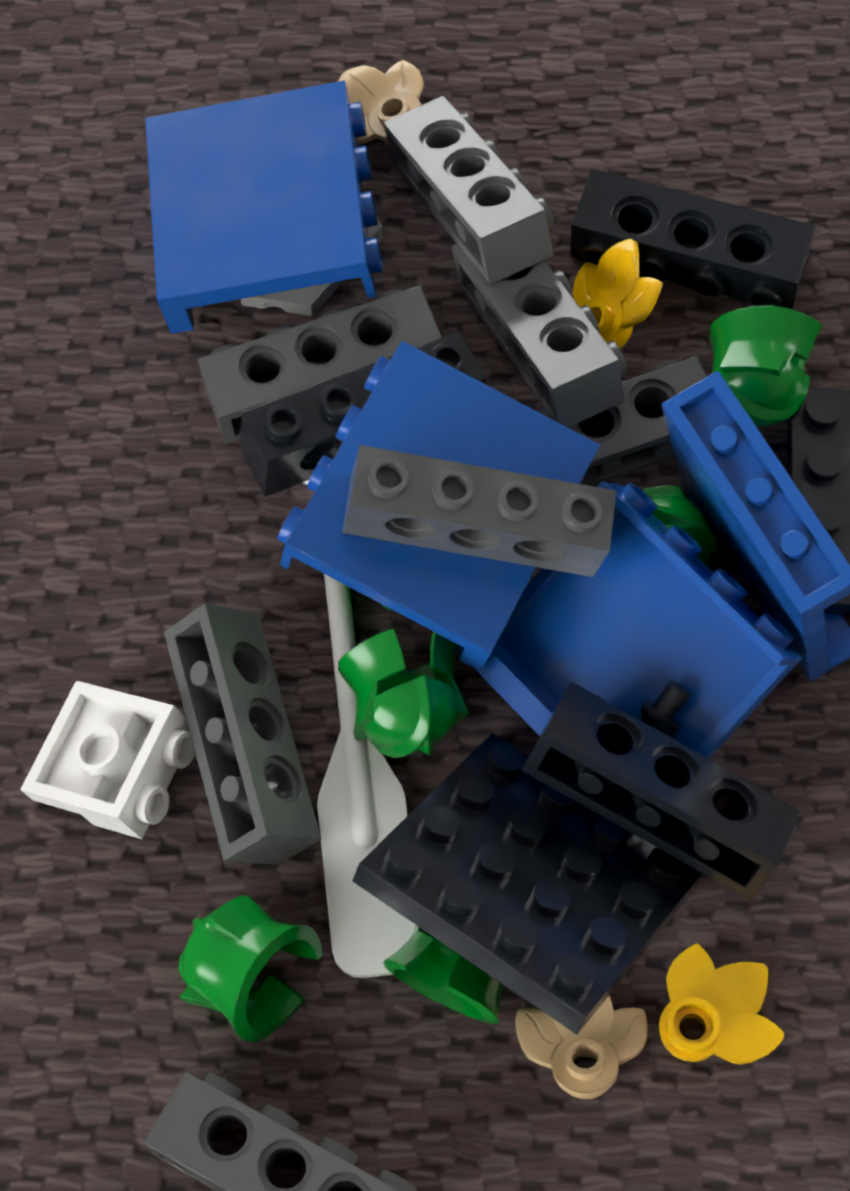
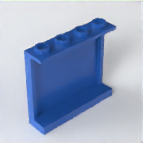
(259, 199)
(444, 415)
(761, 520)
(638, 625)

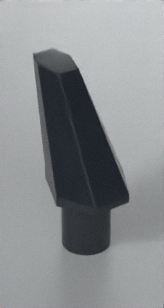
(666, 707)

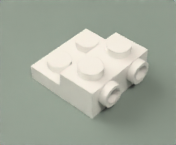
(111, 759)

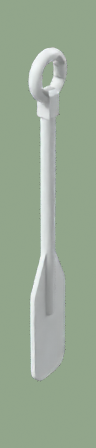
(355, 812)

